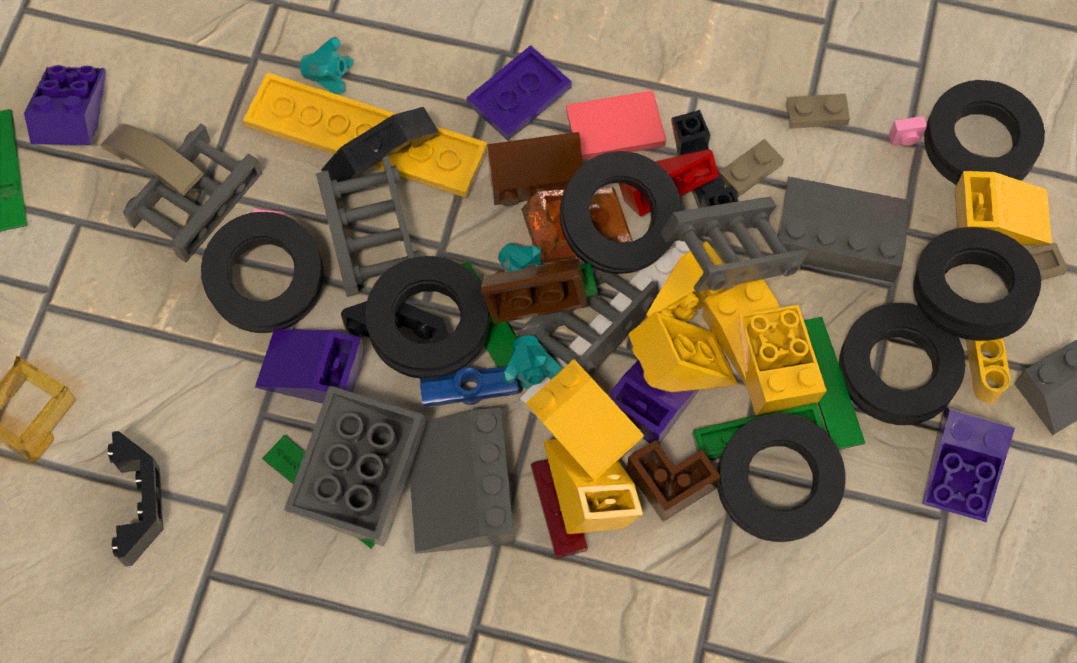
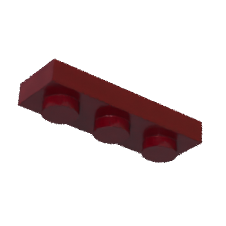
(562, 543)

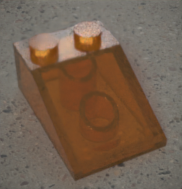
(544, 226)

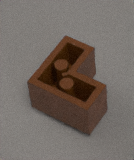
(671, 487)

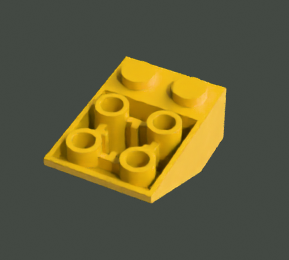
(1003, 206)
(678, 294)
(779, 360)
(591, 504)

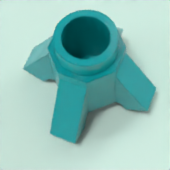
(326, 66)
(519, 256)
(530, 363)

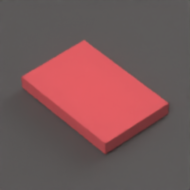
(617, 124)

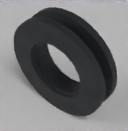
(987, 99)
(579, 230)
(246, 233)
(418, 276)
(965, 317)
(888, 403)
(813, 446)

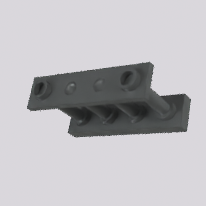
(204, 217)
(339, 218)
(735, 219)
(602, 345)

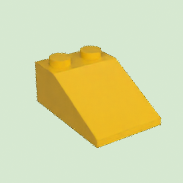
(722, 316)
(679, 355)
(584, 419)

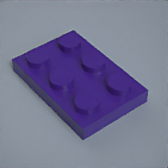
(519, 92)

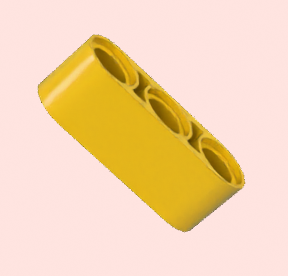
(988, 369)

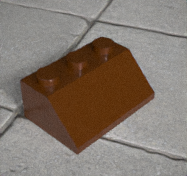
(532, 165)
(534, 290)

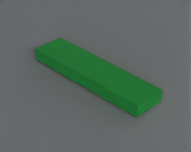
(714, 438)

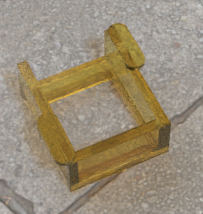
(38, 435)

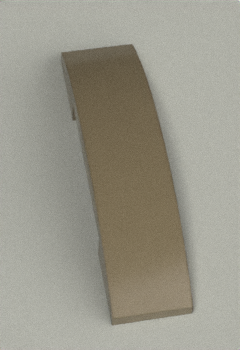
(153, 156)

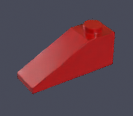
(685, 170)

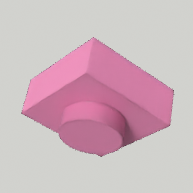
(907, 131)

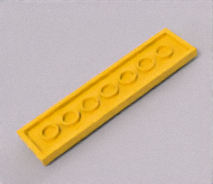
(330, 121)

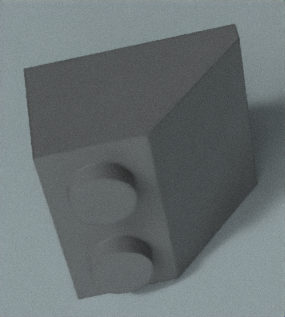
(1052, 388)

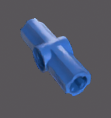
(449, 388)

